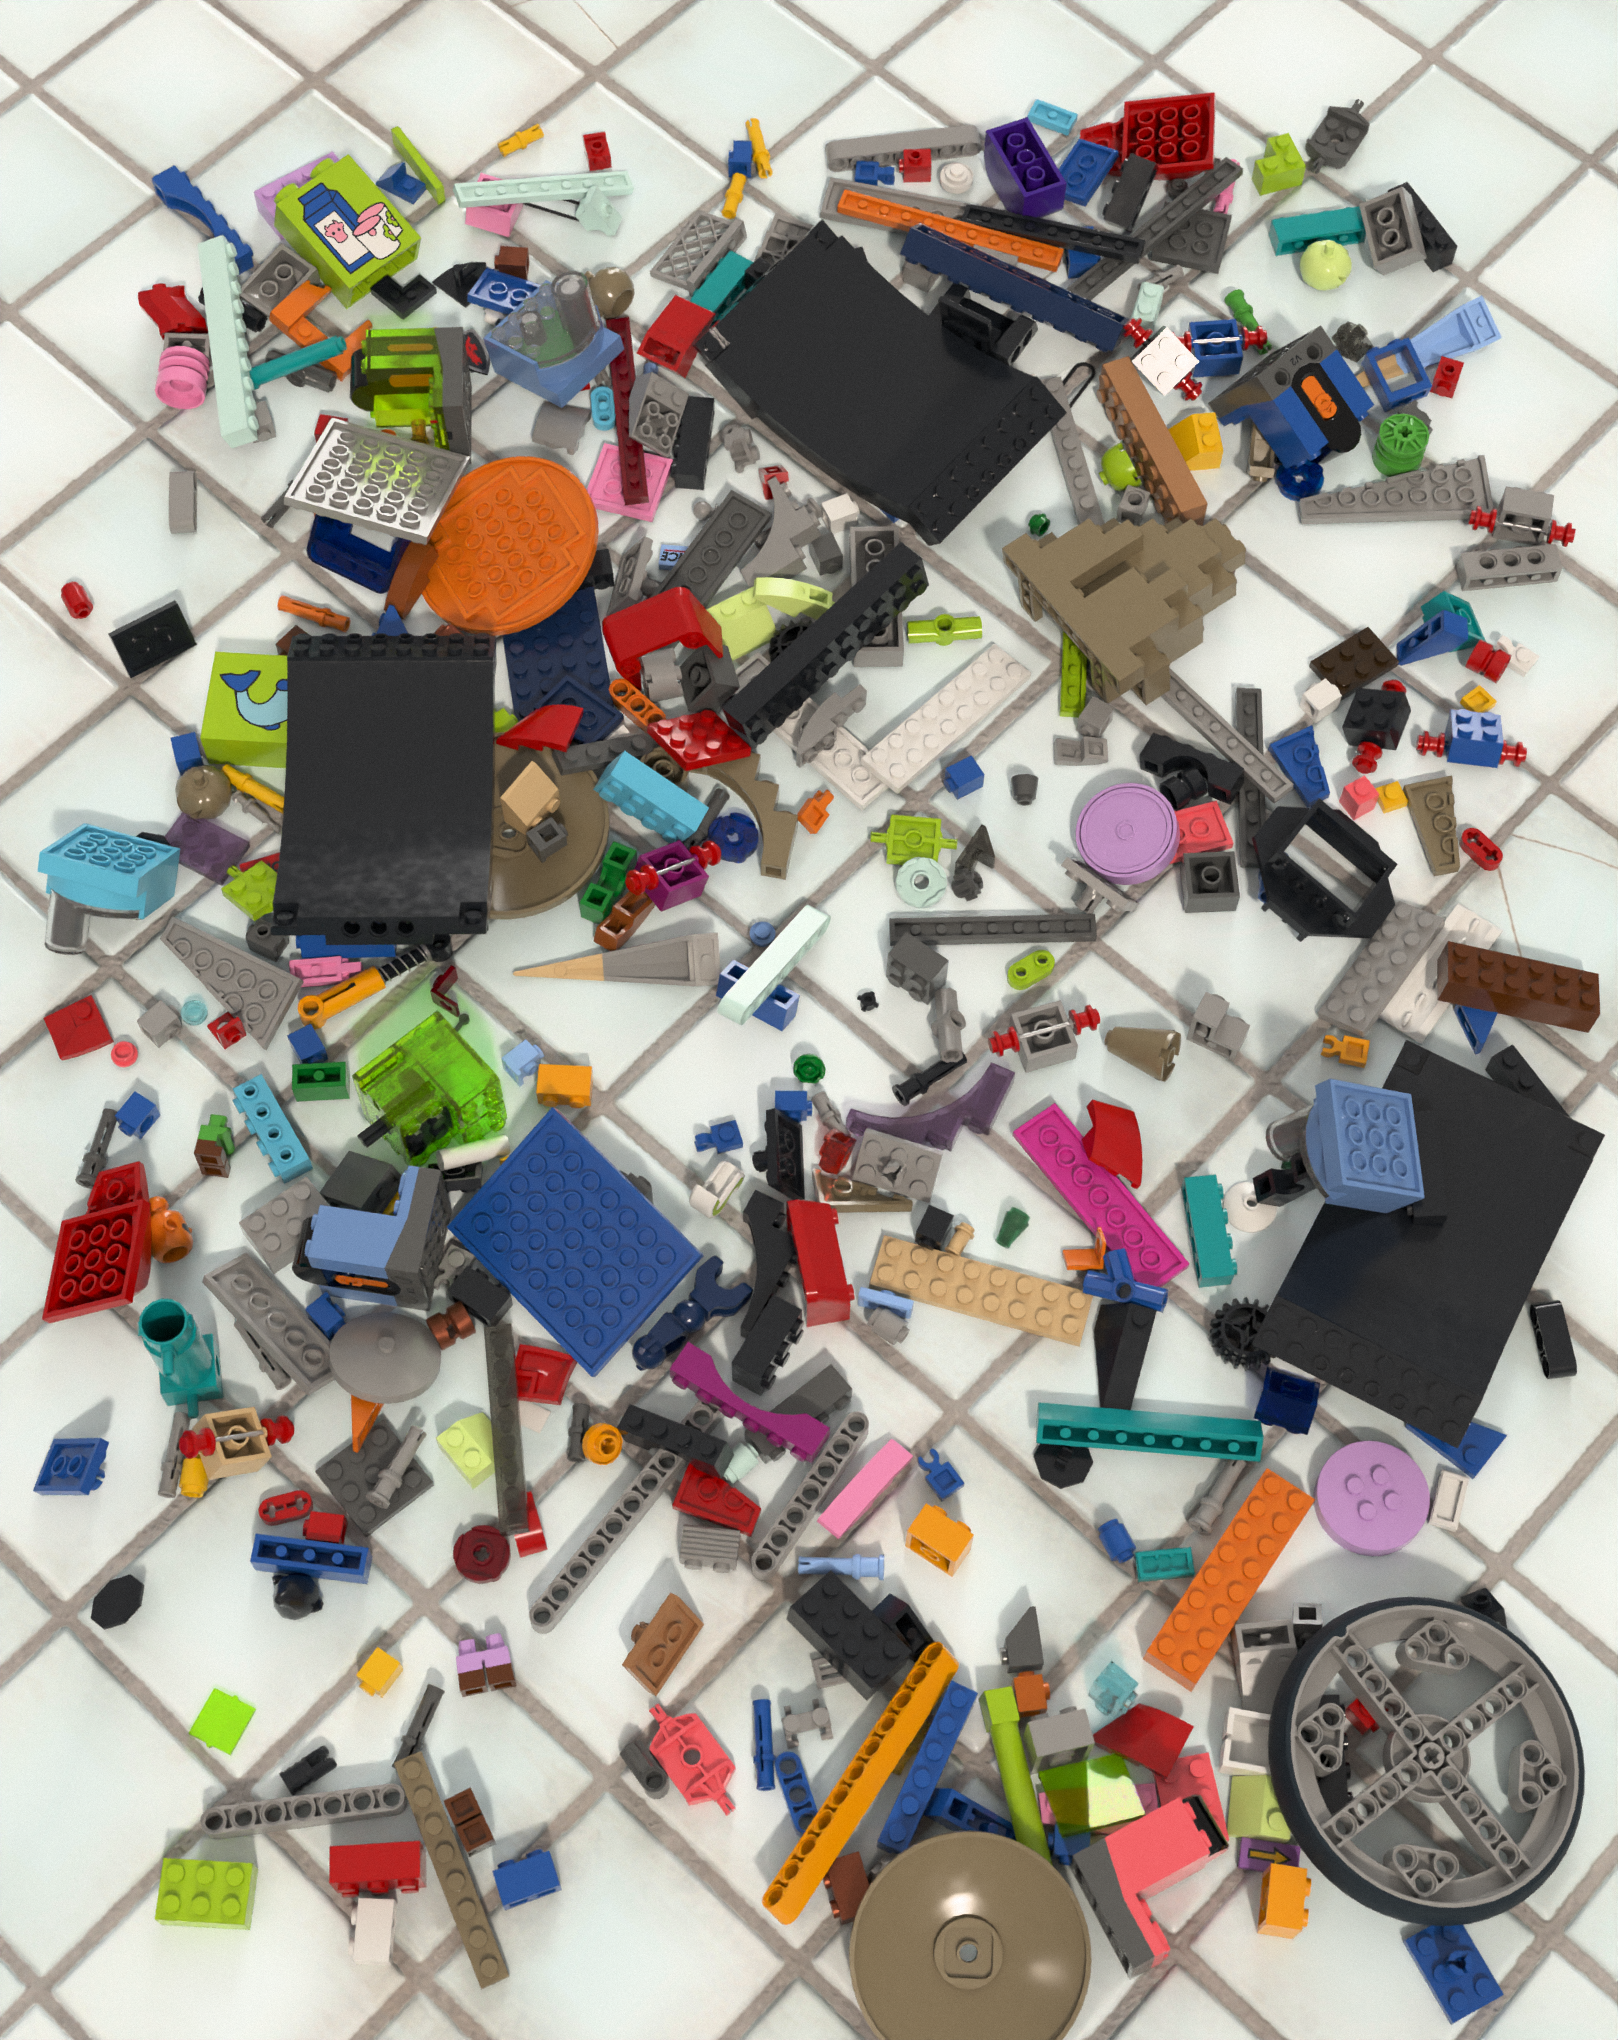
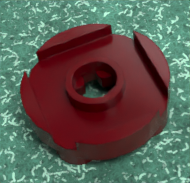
(490, 1568)

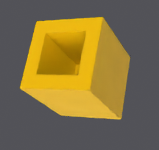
(379, 1673)

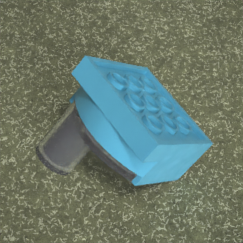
(105, 877)

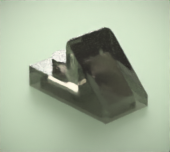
(977, 850)

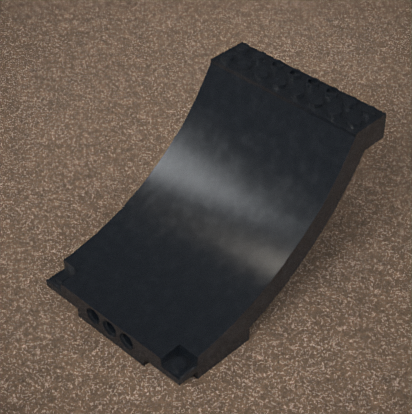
(875, 386)
(388, 788)
(1426, 1309)

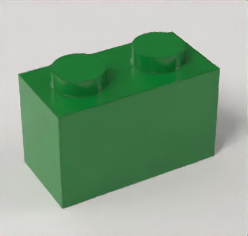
(320, 1081)

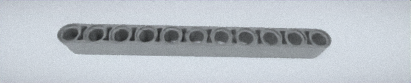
(620, 1516)

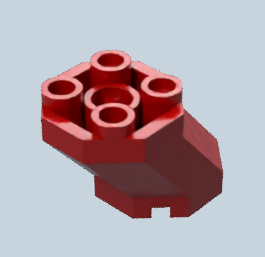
(171, 310)

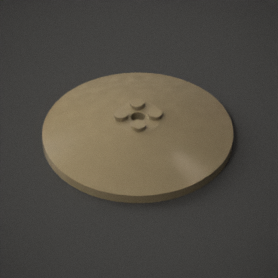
(519, 879)
(982, 1893)

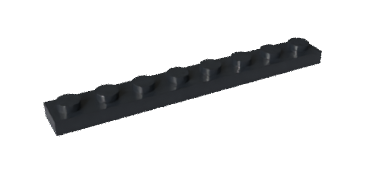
(1057, 233)

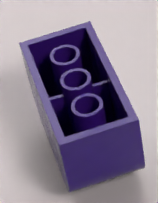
(1023, 170)

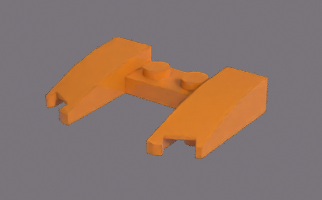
(291, 320)

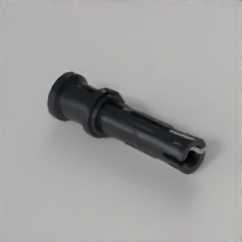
(920, 1082)

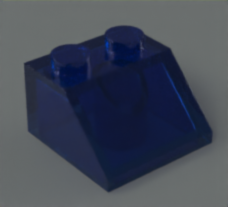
(1287, 1401)

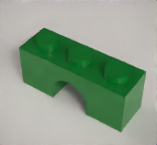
(602, 896)

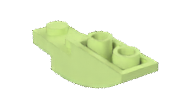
(792, 596)

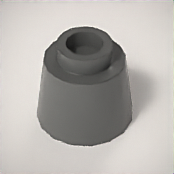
(1024, 788)

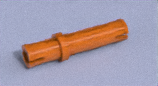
(323, 617)

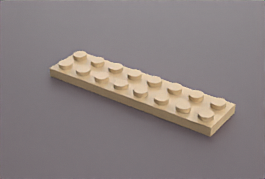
(981, 1290)

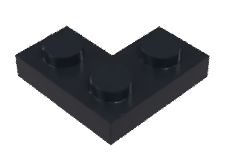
(403, 299)

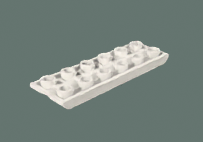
(1415, 1004)

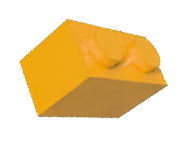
(564, 1085)

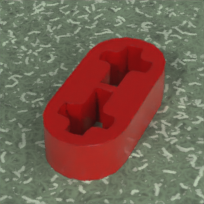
(1481, 849)
(287, 1514)

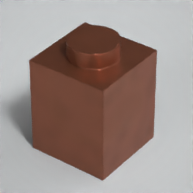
(513, 261)

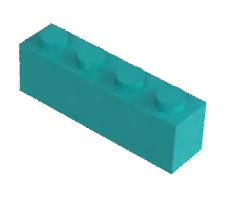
(1298, 232)
(722, 285)
(1208, 1231)

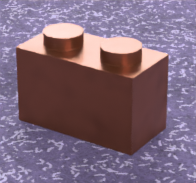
(848, 1886)

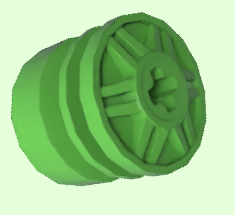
(1400, 445)

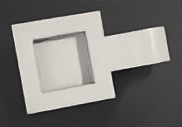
(1522, 657)

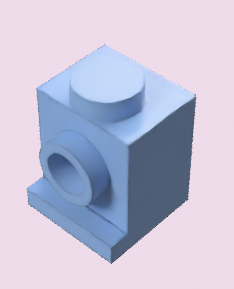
(522, 1061)

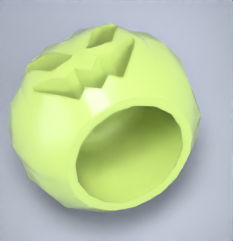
(1325, 265)

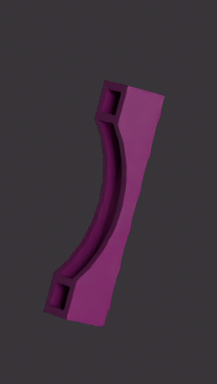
(796, 1432)

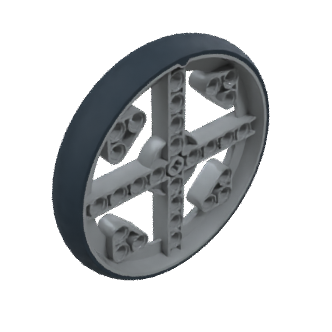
(1555, 1753)

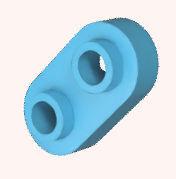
(603, 410)

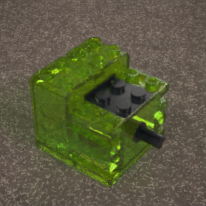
(428, 1092)

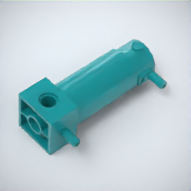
(184, 1357)

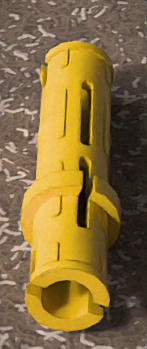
(760, 153)
(247, 784)

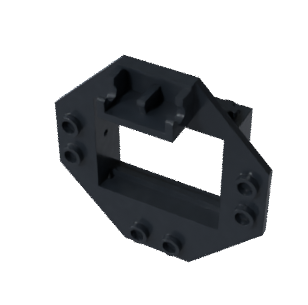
(1299, 896)

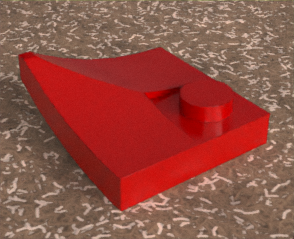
(78, 1029)
(543, 1374)

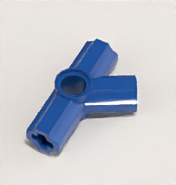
(1120, 1274)

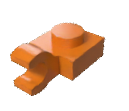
(813, 812)

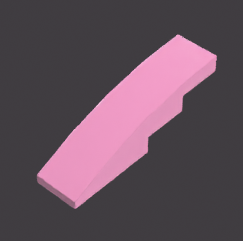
(865, 1488)

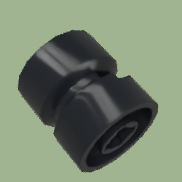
(1183, 788)

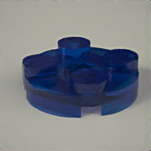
(1295, 491)
(747, 833)

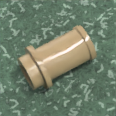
(963, 1234)

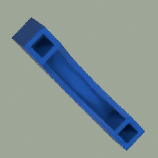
(178, 193)
(927, 1769)

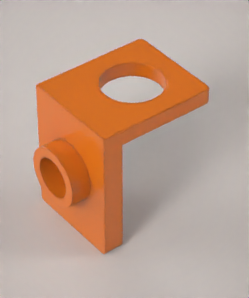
(1087, 1258)

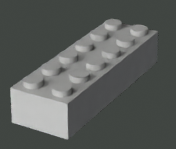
(867, 549)

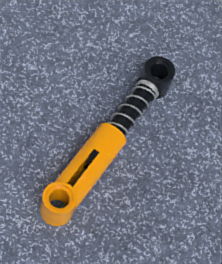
(369, 982)

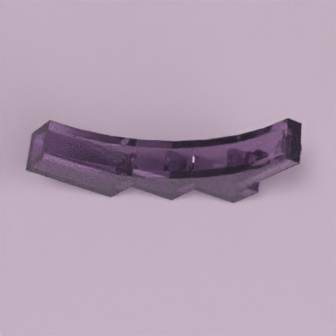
(942, 1127)

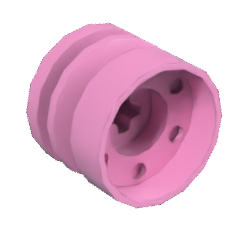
(182, 377)

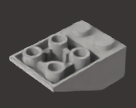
(655, 412)
(1261, 1660)

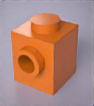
(1030, 1694)

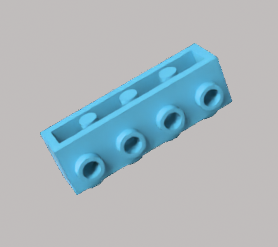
(272, 1129)

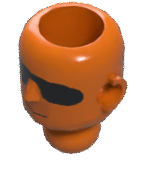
(169, 1232)

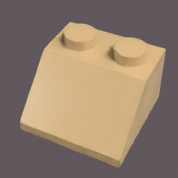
(529, 799)

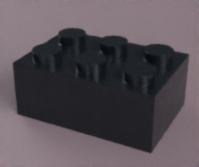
(767, 1345)

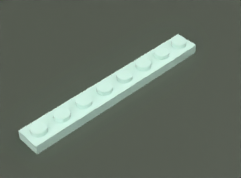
(540, 189)

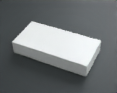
(1448, 1500)

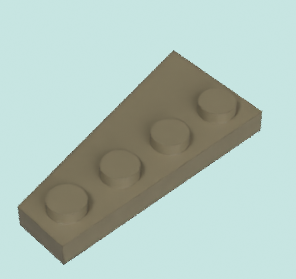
(1433, 814)

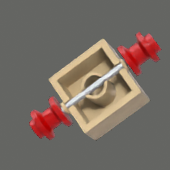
(234, 1441)

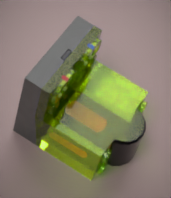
(416, 376)

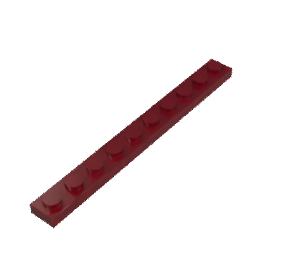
(630, 451)

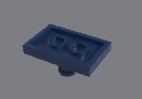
(598, 716)

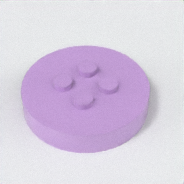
(1128, 833)
(1371, 1498)

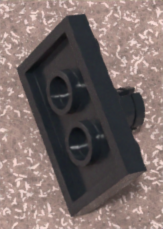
(152, 639)
(782, 1155)

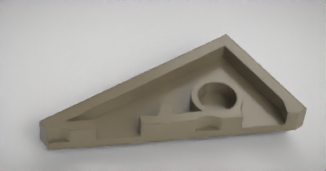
(855, 1196)

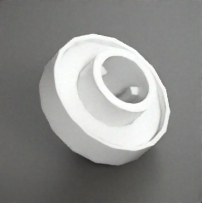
(956, 178)

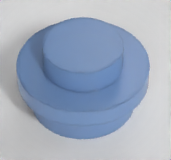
(762, 934)

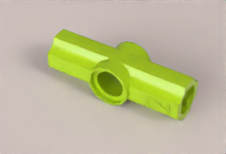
(957, 629)

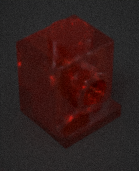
(835, 1151)

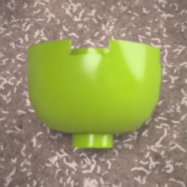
(1118, 469)

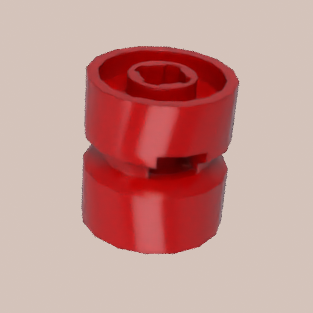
(1488, 661)

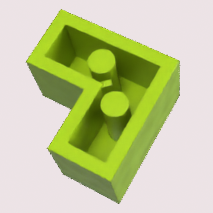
(1280, 167)

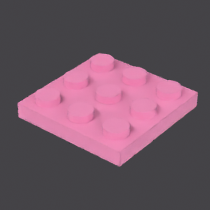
(607, 485)

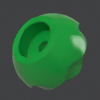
(809, 1068)

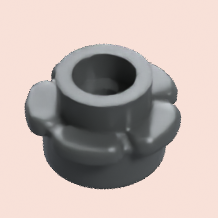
(1176, 187)

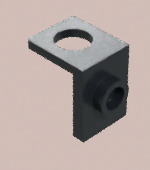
(1486, 1604)

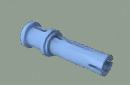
(855, 1566)

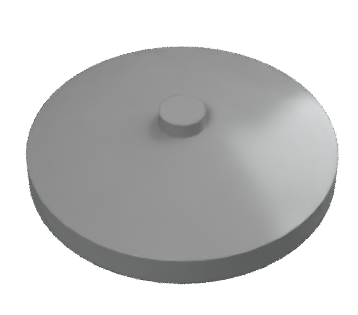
(384, 1358)

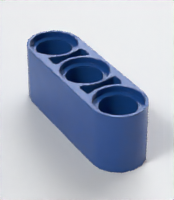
(793, 1781)

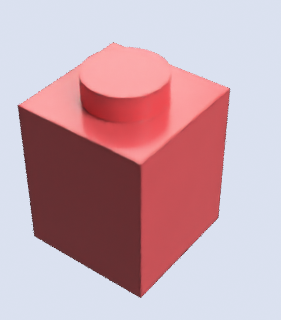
(1359, 797)

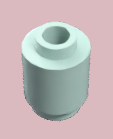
(742, 1462)

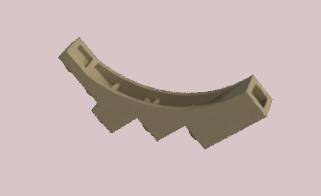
(761, 797)

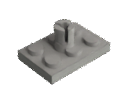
(632, 577)
(1096, 889)
(897, 1165)

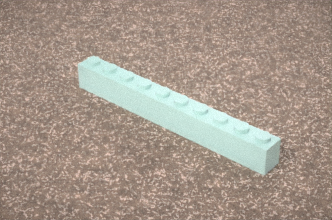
(228, 342)

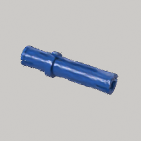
(764, 1755)

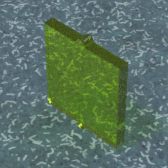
(222, 1721)

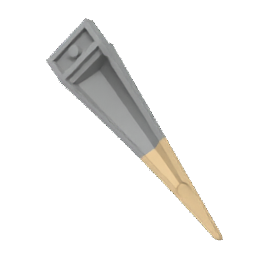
(675, 961)

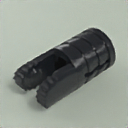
(308, 1770)

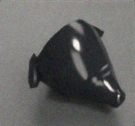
(296, 1596)

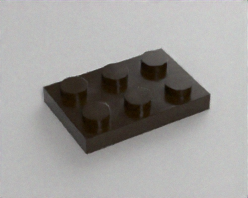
(1354, 662)

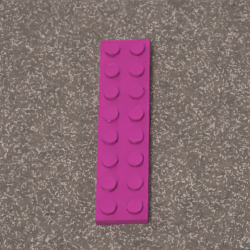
(1099, 1197)

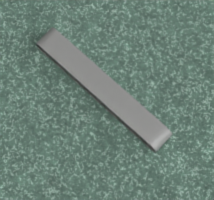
(888, 149)
(808, 1508)
(290, 1806)

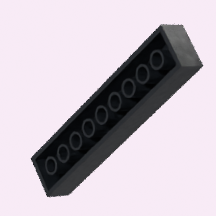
(826, 645)

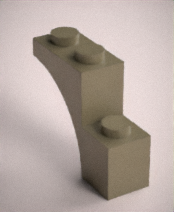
(1260, 457)

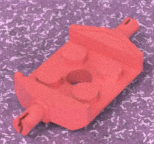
(696, 1782)

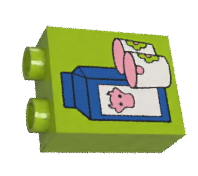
(345, 229)

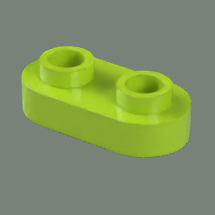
(1031, 968)

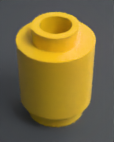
(193, 1478)

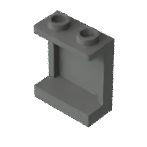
(362, 1184)

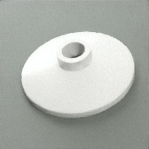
(1244, 1217)

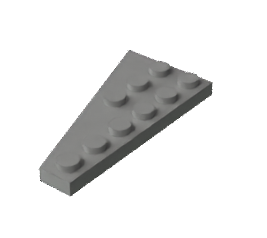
(237, 979)

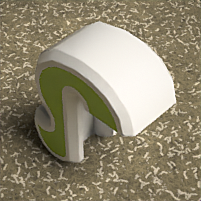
(717, 1190)

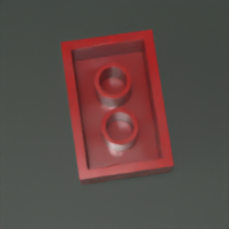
(377, 1868)

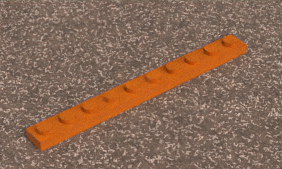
(904, 217)

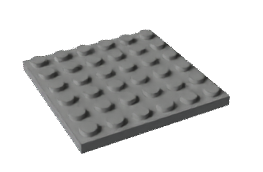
(377, 481)

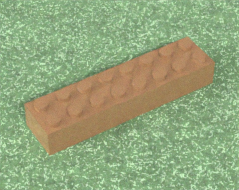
(1149, 443)

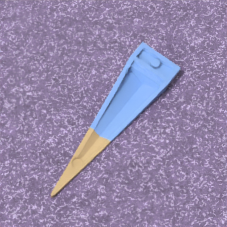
(1454, 335)

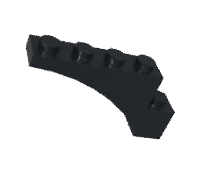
(773, 1253)

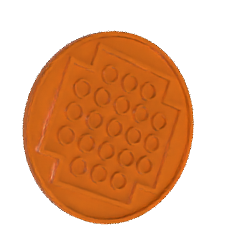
(511, 546)

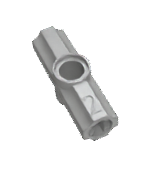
(948, 1025)

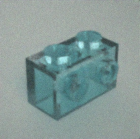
(1113, 1691)

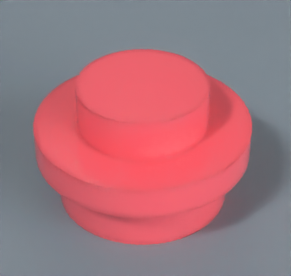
(124, 1054)

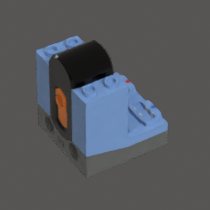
(380, 1254)

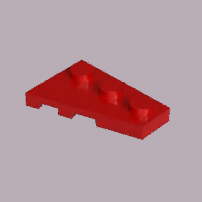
(716, 1502)

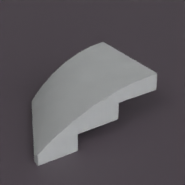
(781, 237)
(561, 426)

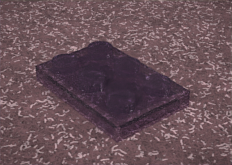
(206, 847)

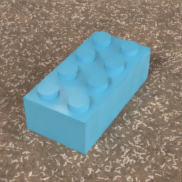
(650, 798)

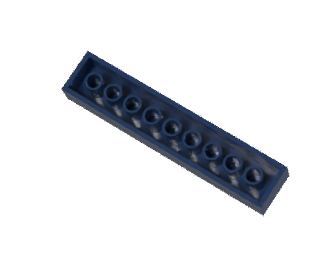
(1014, 286)

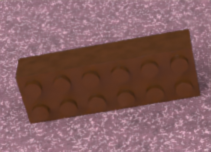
(1518, 987)

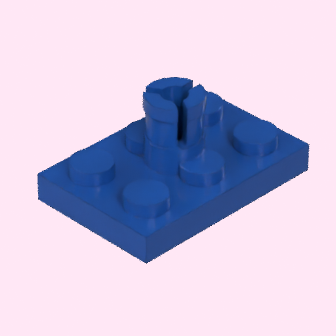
(72, 1467)
(1453, 1970)

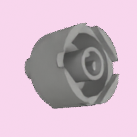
(661, 675)

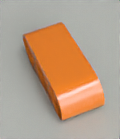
(633, 700)

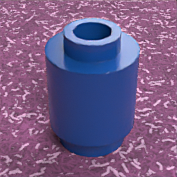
(1116, 1541)

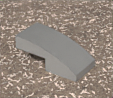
(1080, 753)

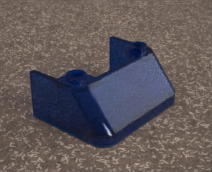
(352, 557)

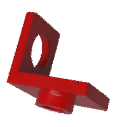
(230, 1032)

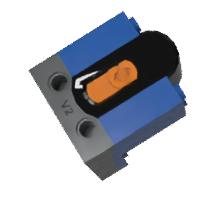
(1300, 401)

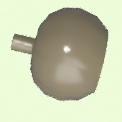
(611, 291)
(203, 792)

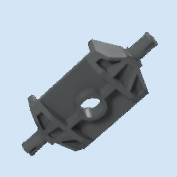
(1342, 125)

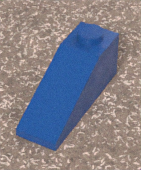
(1435, 637)
(963, 1814)

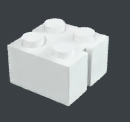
(1245, 1743)

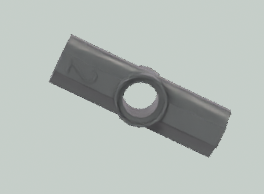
(312, 376)

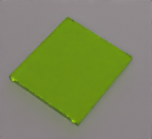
(1091, 1795)

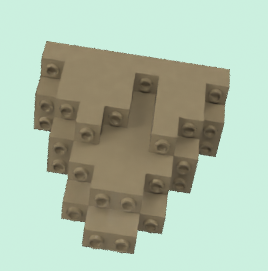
(1128, 594)

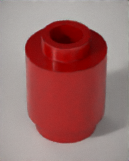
(76, 600)

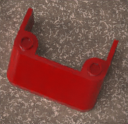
(655, 624)
(819, 1261)

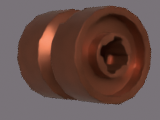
(459, 1320)

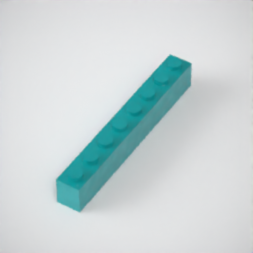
(1149, 1432)

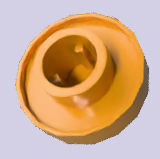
(602, 1443)

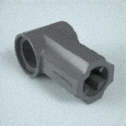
(644, 1768)

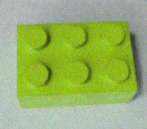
(206, 1894)

